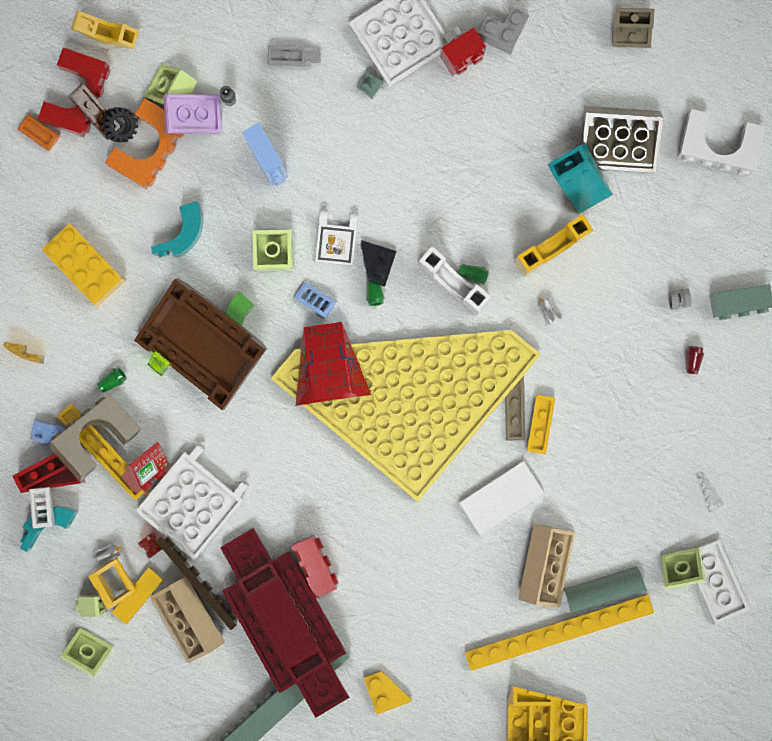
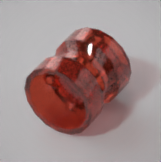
(150, 545)

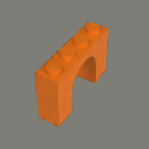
(144, 170)

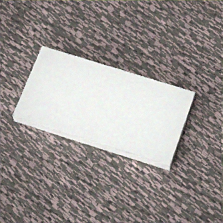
(501, 498)
(721, 588)

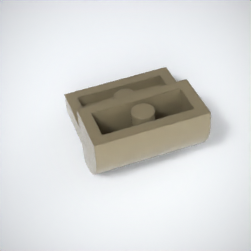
(632, 27)

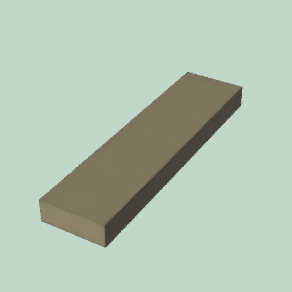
(515, 412)

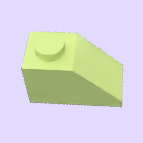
(90, 605)

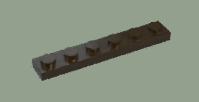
(201, 586)

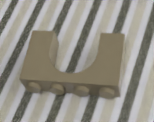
(105, 413)

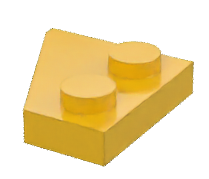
(384, 692)

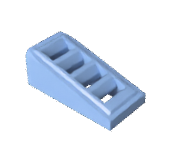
(328, 308)

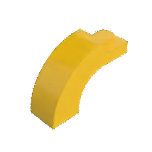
(105, 32)

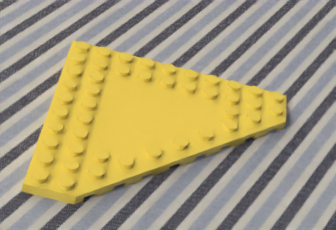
(422, 400)

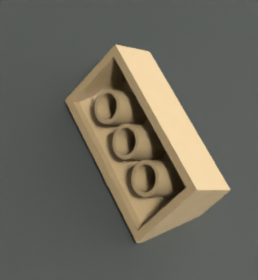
(546, 566)
(187, 619)

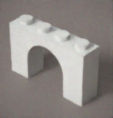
(694, 145)
(436, 266)

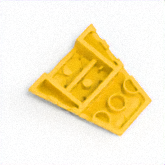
(544, 717)

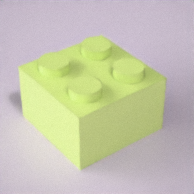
(272, 250)

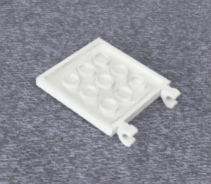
(401, 37)
(191, 504)

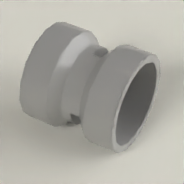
(679, 298)

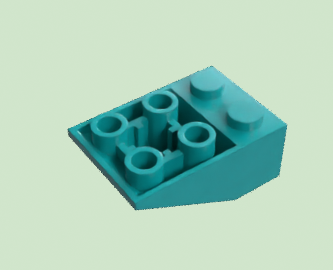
(580, 178)

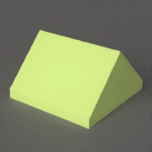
(683, 568)
(86, 652)

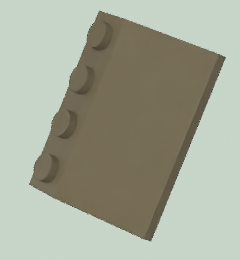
(623, 138)

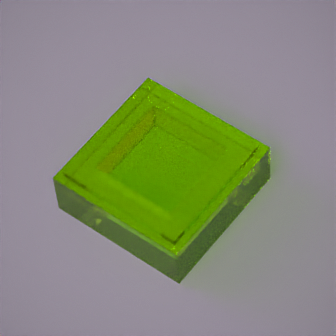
(158, 363)

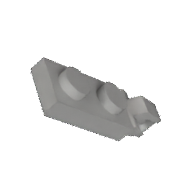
(292, 56)

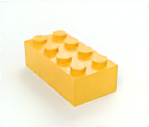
(83, 265)

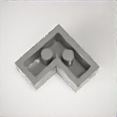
(504, 35)

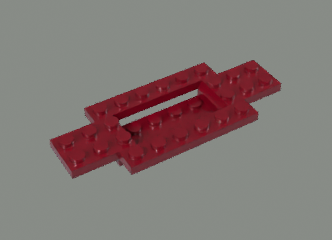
(277, 626)

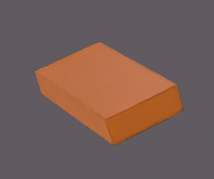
(38, 132)

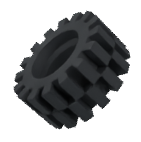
(129, 120)

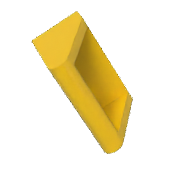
(102, 587)

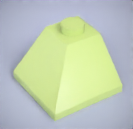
(169, 81)

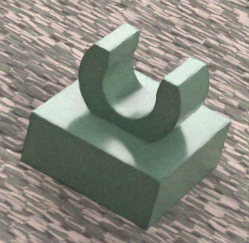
(370, 84)

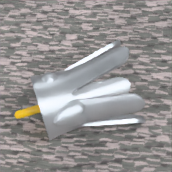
(547, 308)
(109, 553)

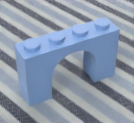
(265, 154)

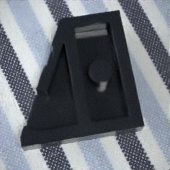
(377, 262)

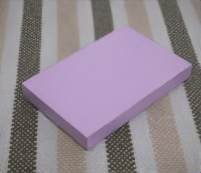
(192, 114)

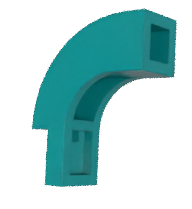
(189, 235)

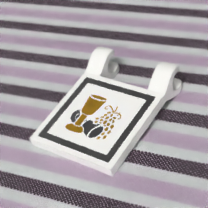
(335, 242)

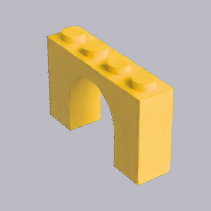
(553, 246)

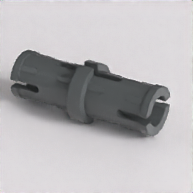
(226, 96)

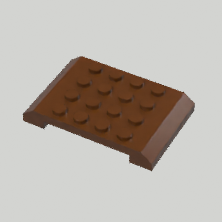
(201, 342)

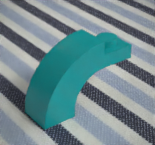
(63, 517)

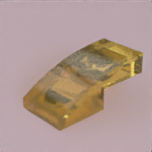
(20, 350)

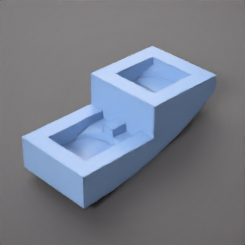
(44, 431)

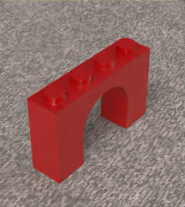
(94, 73)

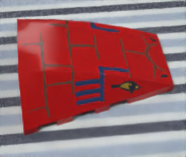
(328, 366)

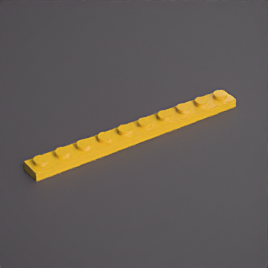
(559, 632)

